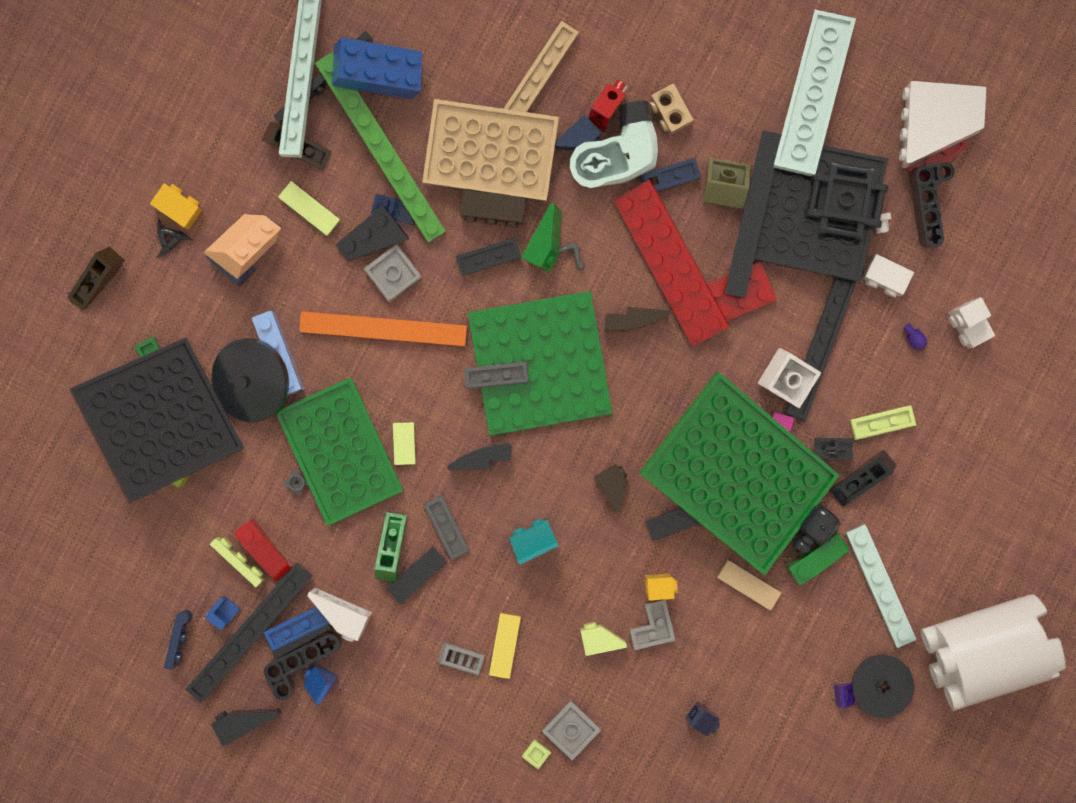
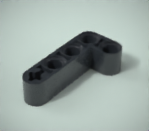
(932, 205)
(304, 660)

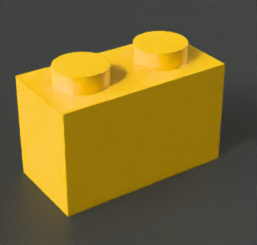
(176, 206)
(660, 586)

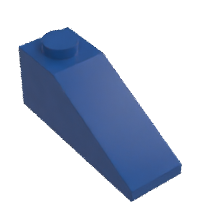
(319, 682)

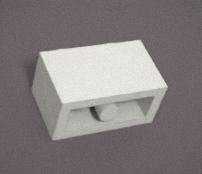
(887, 275)

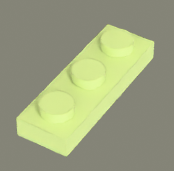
(238, 561)

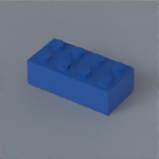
(377, 68)

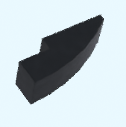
(481, 458)

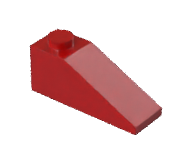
(262, 549)

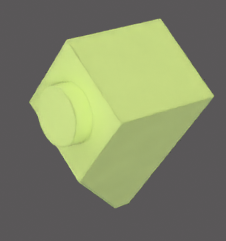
(600, 639)

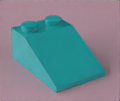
(533, 540)

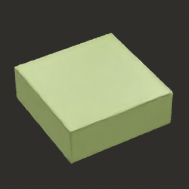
(536, 754)

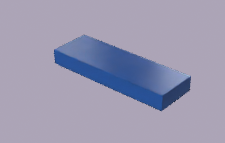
(295, 628)

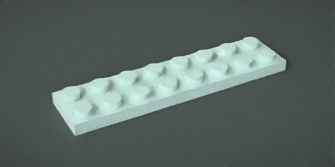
(814, 93)

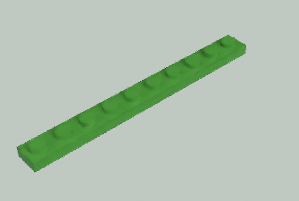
(384, 154)

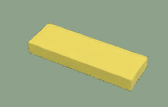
(505, 645)

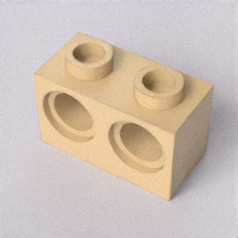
(676, 107)

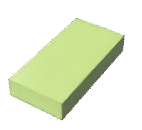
(404, 443)

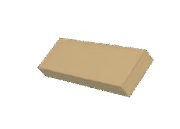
(749, 585)

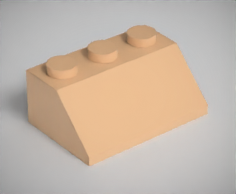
(244, 243)

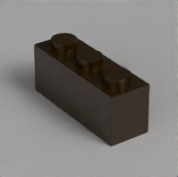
(492, 208)

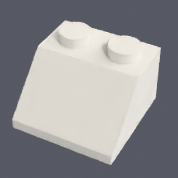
(789, 377)

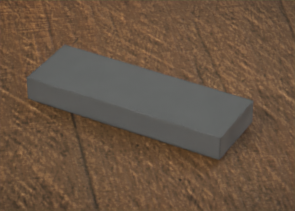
(496, 375)
(446, 527)

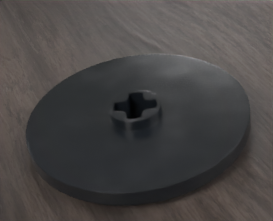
(876, 671)

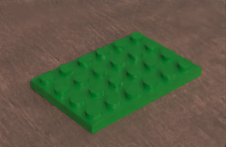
(339, 451)

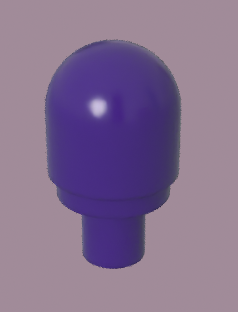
(915, 337)

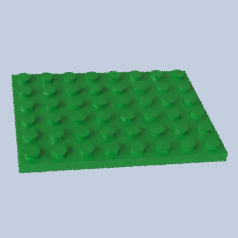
(739, 473)

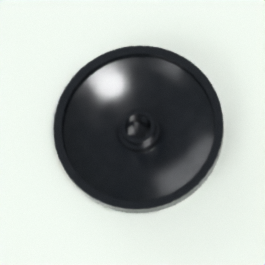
(250, 380)

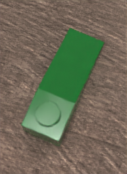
(544, 245)
(390, 547)
(817, 560)

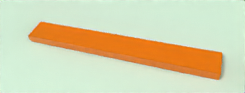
(383, 328)

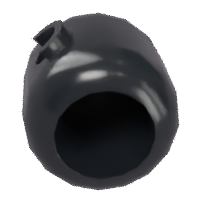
(817, 529)

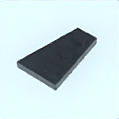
(372, 234)

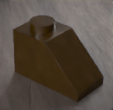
(613, 485)

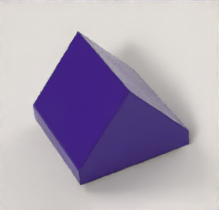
(843, 695)

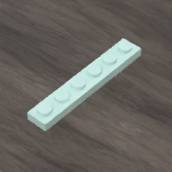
(880, 586)

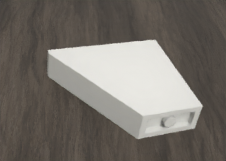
(938, 118)

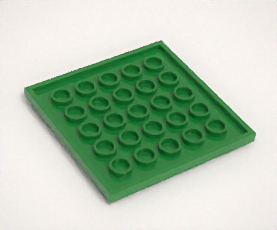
(562, 359)

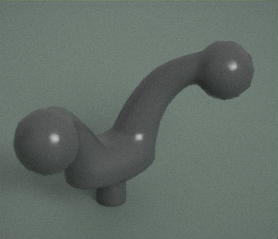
(573, 247)

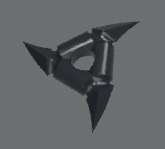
(167, 246)

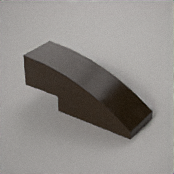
(634, 319)

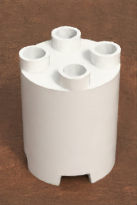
(992, 652)

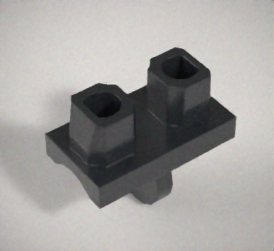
(833, 448)

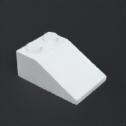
(342, 615)

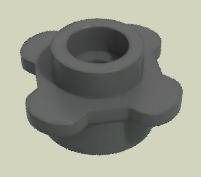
(290, 483)

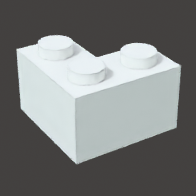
(972, 322)

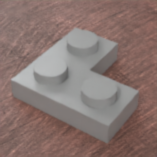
(659, 629)

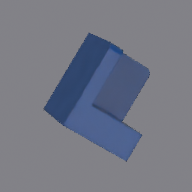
(222, 612)

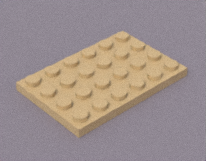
(490, 150)

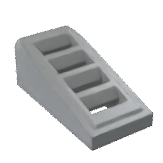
(450, 662)

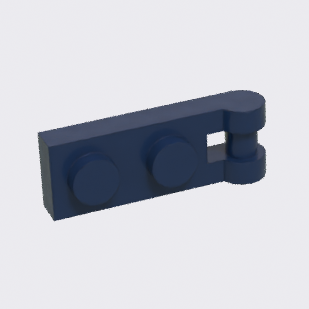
(673, 174)
(178, 638)

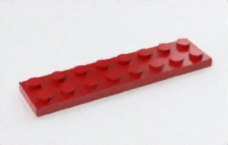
(671, 263)

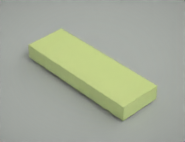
(309, 208)
(882, 422)

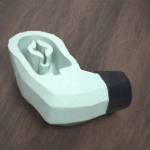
(619, 157)

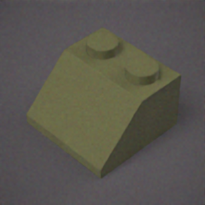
(726, 183)

